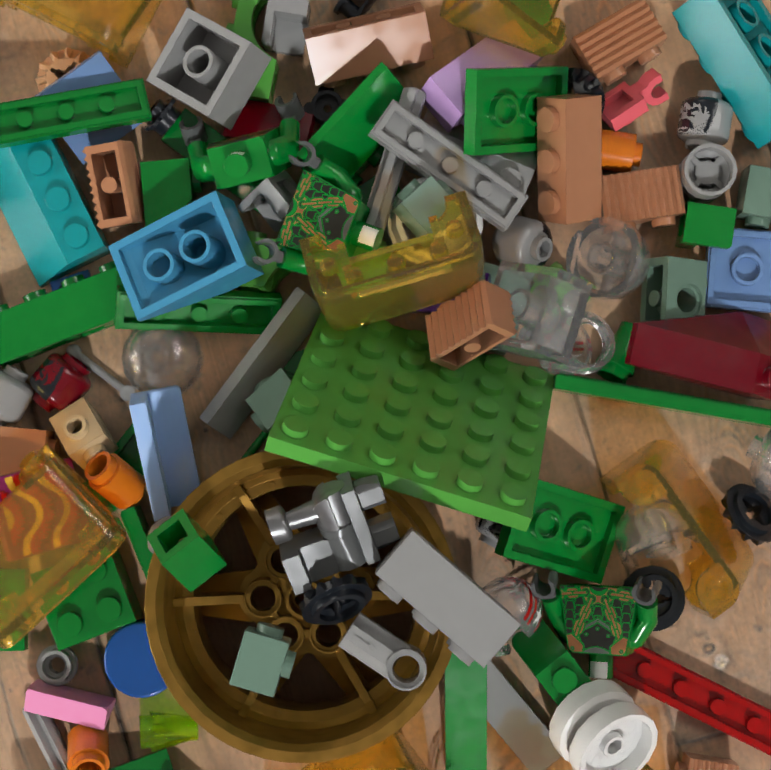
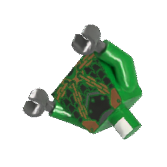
(245, 156)
(323, 204)
(599, 618)

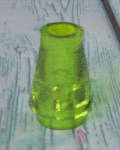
(166, 730)

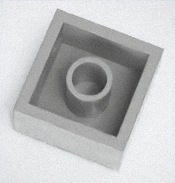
(209, 68)

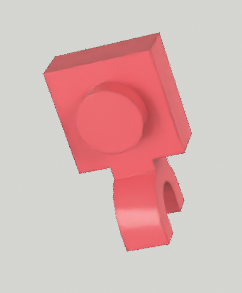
(628, 102)

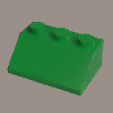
(346, 132)

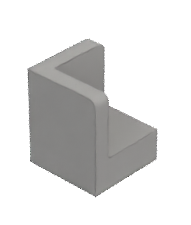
(284, 26)
(271, 199)

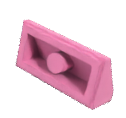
(69, 704)

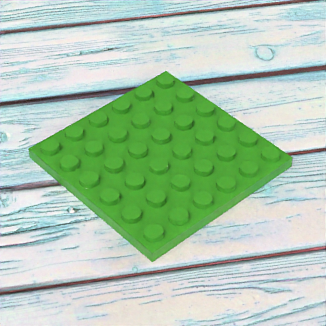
(434, 433)

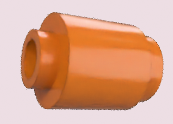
(620, 151)
(115, 479)
(87, 749)

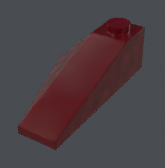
(711, 350)

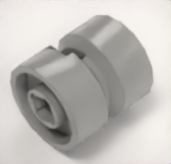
(707, 173)

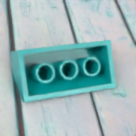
(736, 51)
(48, 211)

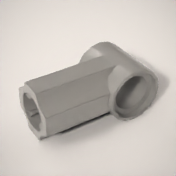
(380, 650)

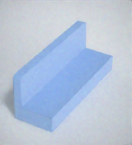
(164, 447)

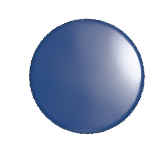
(131, 662)

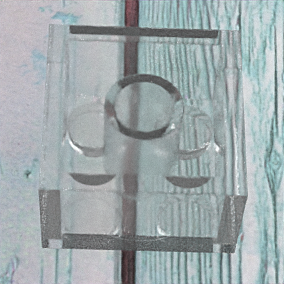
(546, 310)

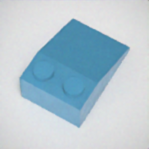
(185, 257)

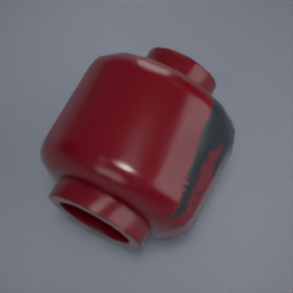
(60, 381)

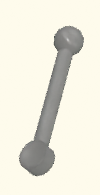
(125, 390)

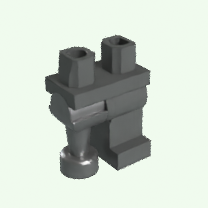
(343, 532)

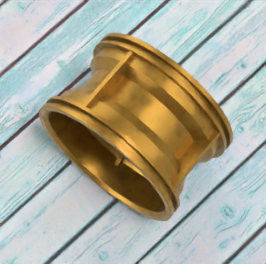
(200, 678)

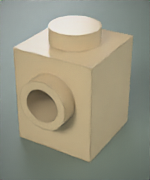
(82, 432)

